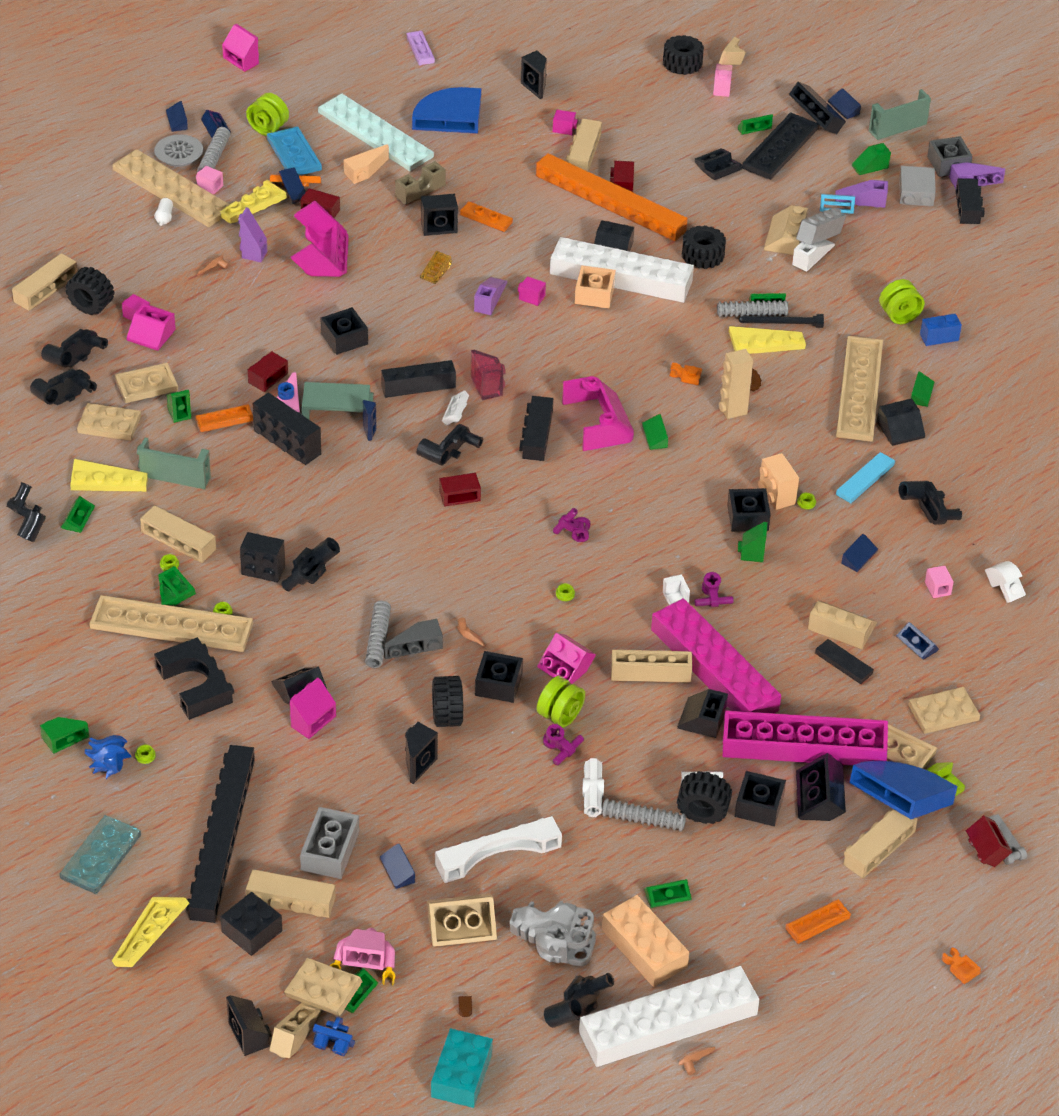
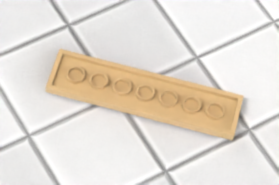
(169, 184)
(859, 388)
(171, 623)

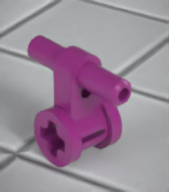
(574, 525)
(712, 592)
(558, 741)

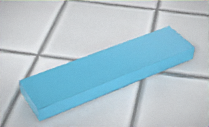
(865, 477)

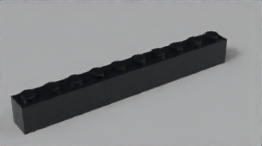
(221, 834)

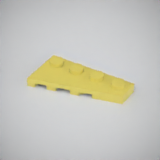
(148, 928)

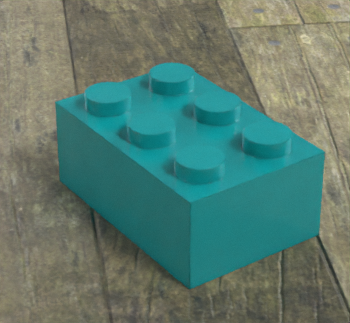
(461, 1068)

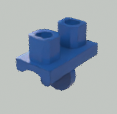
(324, 1034)

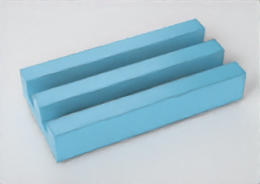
(841, 197)

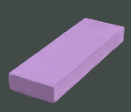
(420, 48)

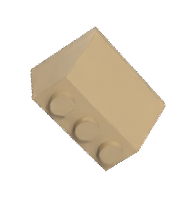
(785, 229)
(840, 624)
(462, 919)

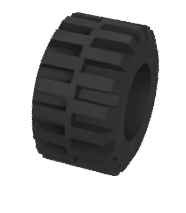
(683, 54)
(703, 247)
(90, 290)
(447, 701)
(704, 797)

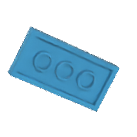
(294, 151)

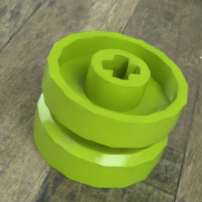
(267, 113)
(901, 301)
(561, 701)

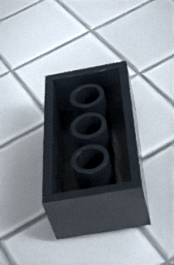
(287, 428)

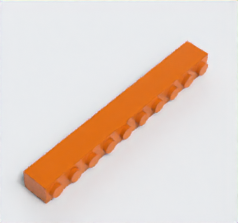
(611, 197)

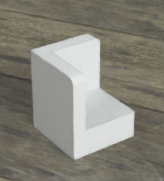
(675, 589)

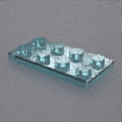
(100, 854)

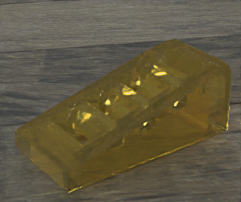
(446, 261)

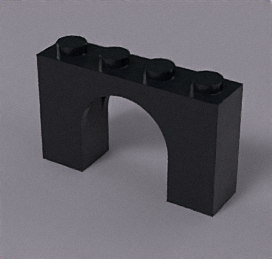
(194, 657)

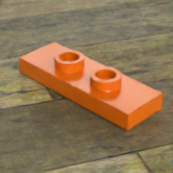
(304, 179)
(486, 216)
(224, 418)
(818, 921)

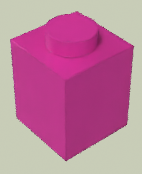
(564, 122)
(532, 291)
(131, 305)

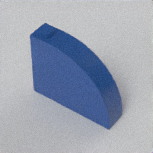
(449, 111)
(903, 787)

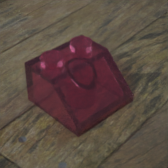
(487, 374)

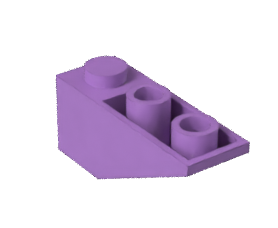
(985, 174)
(867, 193)
(253, 240)
(488, 295)

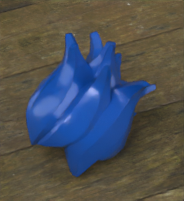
(107, 754)

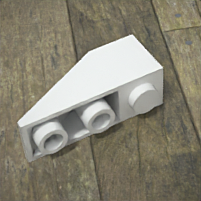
(808, 255)

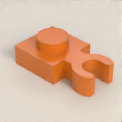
(962, 967)

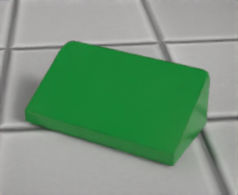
(755, 124)
(767, 297)
(922, 389)
(655, 433)
(78, 515)
(668, 893)
(367, 985)

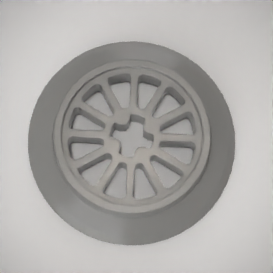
(178, 150)

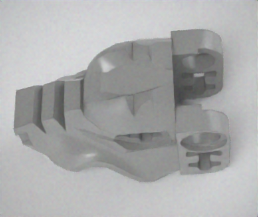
(556, 932)

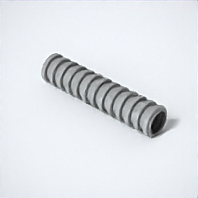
(215, 148)
(759, 308)
(378, 634)
(643, 815)

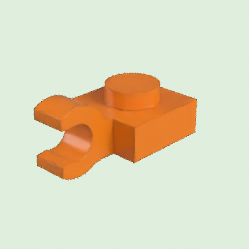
(688, 374)

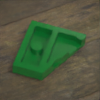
(174, 587)

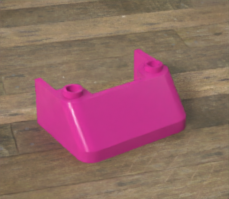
(329, 245)
(614, 423)

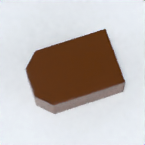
(465, 1006)

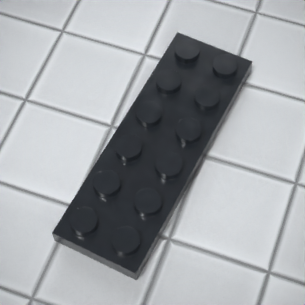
(780, 146)

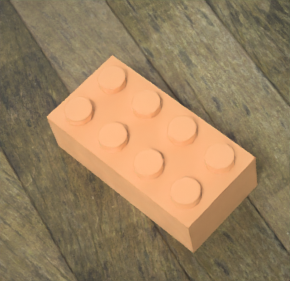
(645, 941)

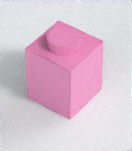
(210, 179)
(939, 581)

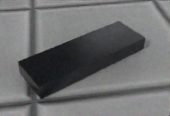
(844, 661)

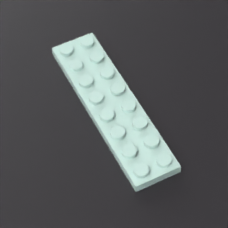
(375, 131)

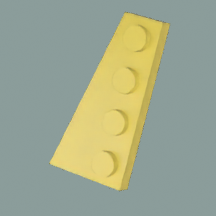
(258, 200)
(765, 340)
(100, 477)

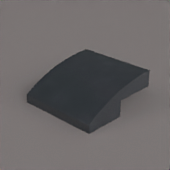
(718, 164)

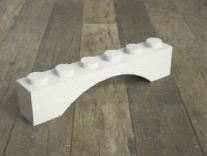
(536, 836)

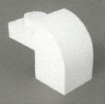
(1007, 576)

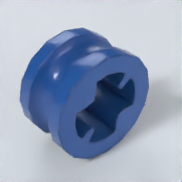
(285, 391)

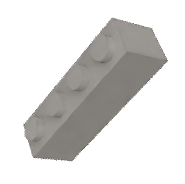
(821, 226)

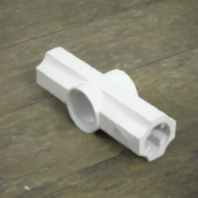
(593, 787)

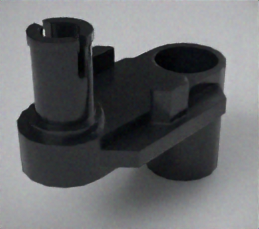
(74, 348)
(62, 387)
(449, 446)
(929, 500)
(33, 518)
(311, 564)
(578, 1000)

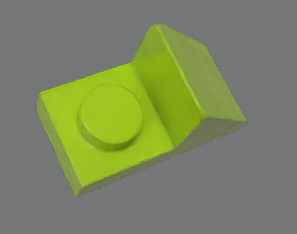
(944, 770)

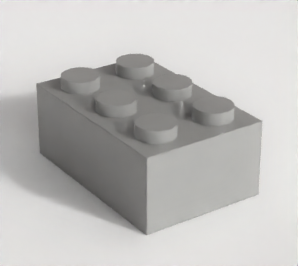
(329, 843)

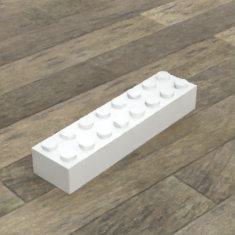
(633, 270)
(668, 1016)

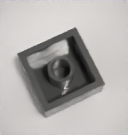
(947, 152)

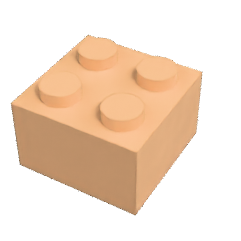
(595, 286)
(779, 480)

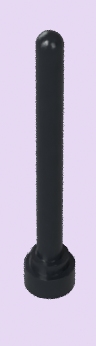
(817, 320)

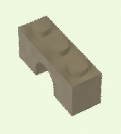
(409, 189)

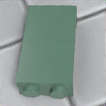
(900, 118)
(334, 397)
(174, 467)

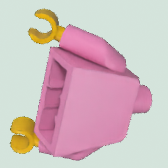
(366, 950)

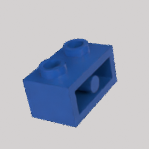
(940, 329)

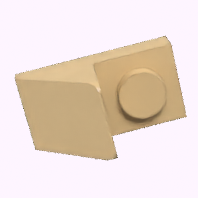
(732, 53)

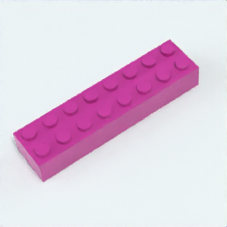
(715, 659)
(803, 737)

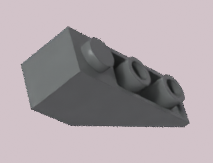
(419, 638)

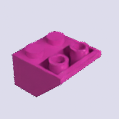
(241, 48)
(151, 327)
(566, 658)
(312, 709)

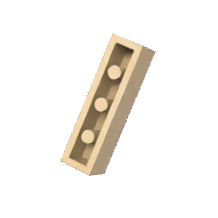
(585, 144)
(44, 282)
(736, 383)
(178, 534)
(651, 666)
(879, 842)
(292, 893)

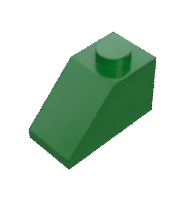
(872, 159)
(179, 405)
(753, 543)
(63, 733)

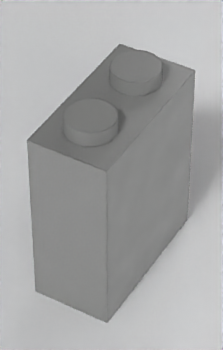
(917, 186)

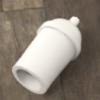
(164, 211)

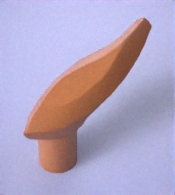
(214, 263)
(468, 633)
(694, 1056)

